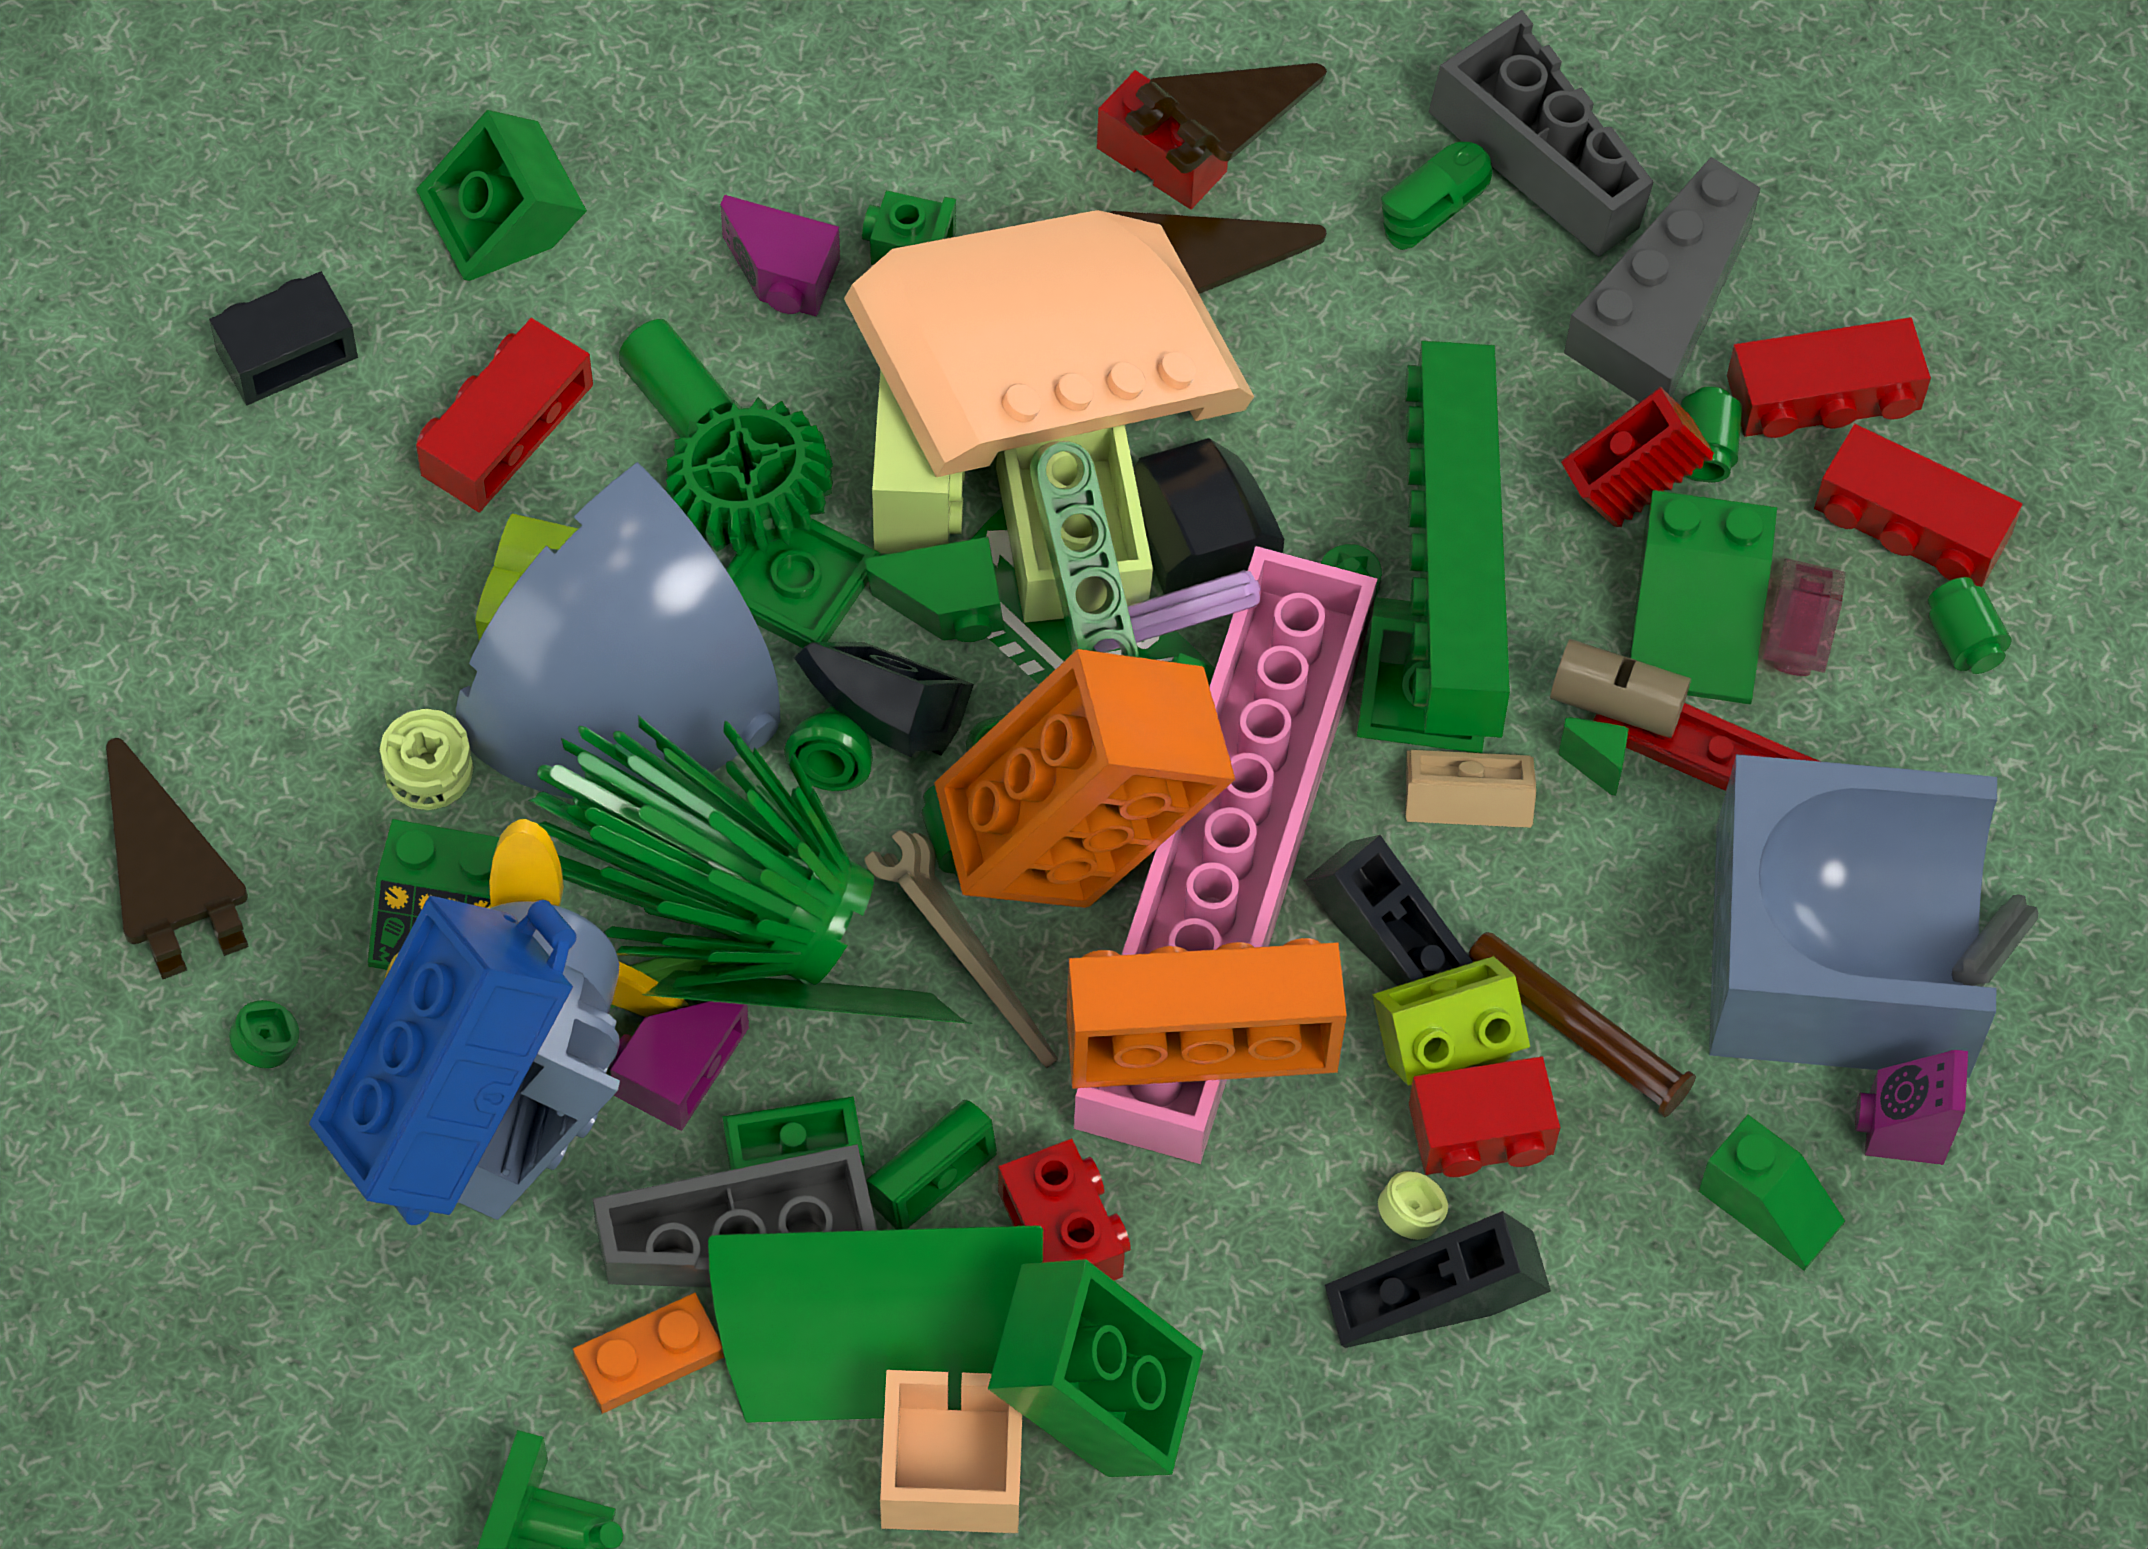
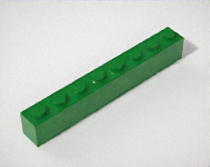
(1458, 540)

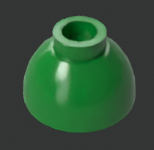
(831, 751)

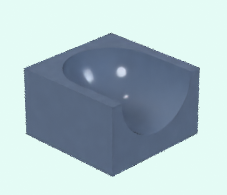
(1847, 912)

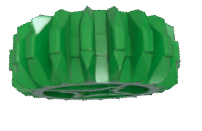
(787, 475)

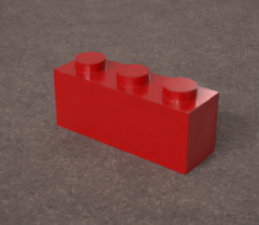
(1829, 377)
(504, 414)
(1917, 506)

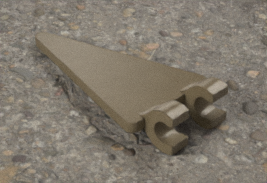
(918, 880)

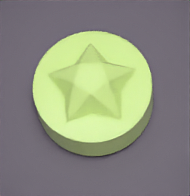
(1412, 1205)

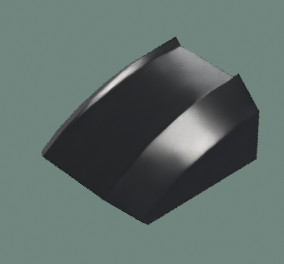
(1202, 514)
(888, 694)

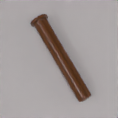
(1589, 1027)

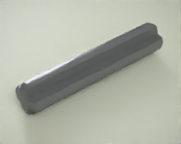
(1995, 942)

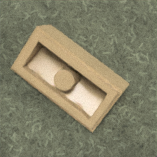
(1470, 788)

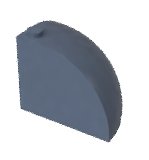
(617, 629)

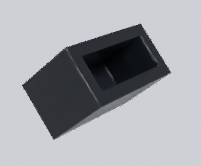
(283, 337)

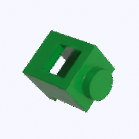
(907, 222)

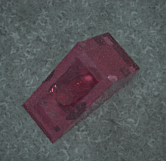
(1804, 617)

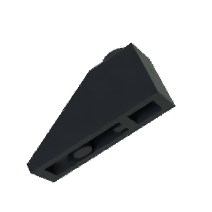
(1385, 912)
(1440, 1283)

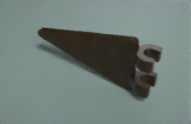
(1221, 109)
(1227, 248)
(166, 867)

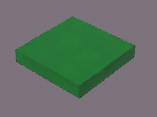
(802, 586)

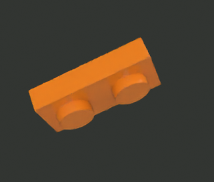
(648, 1352)

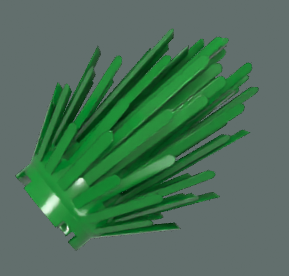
(716, 860)

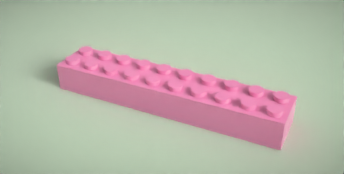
(1231, 863)

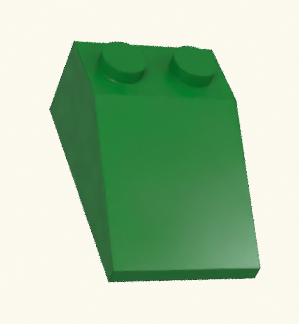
(1704, 591)

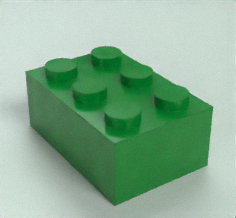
(1096, 1369)

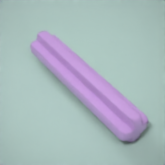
(1190, 607)

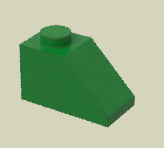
(941, 588)
(1771, 1192)

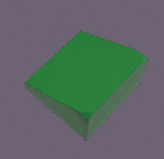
(1595, 750)

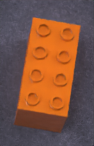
(1083, 779)

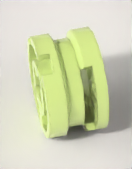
(426, 757)

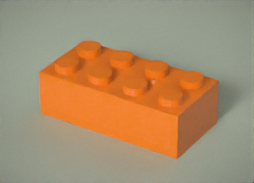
(1205, 1014)

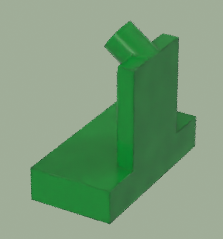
(539, 1518)

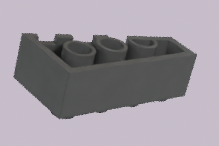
(1542, 134)
(1660, 295)
(664, 1229)

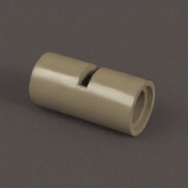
(1620, 688)

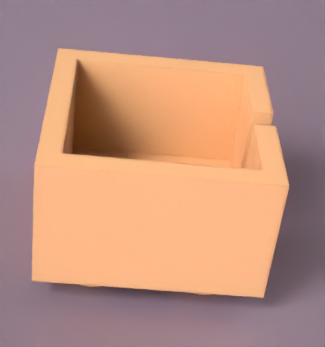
(949, 1464)

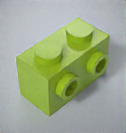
(1452, 1020)

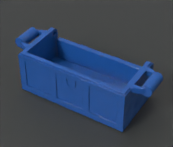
(444, 1052)

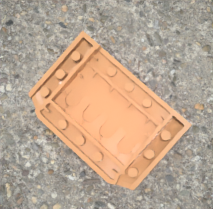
(1041, 336)

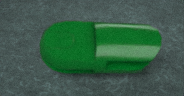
(1435, 193)

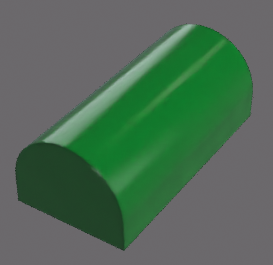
(671, 376)
(791, 1132)
(933, 1165)

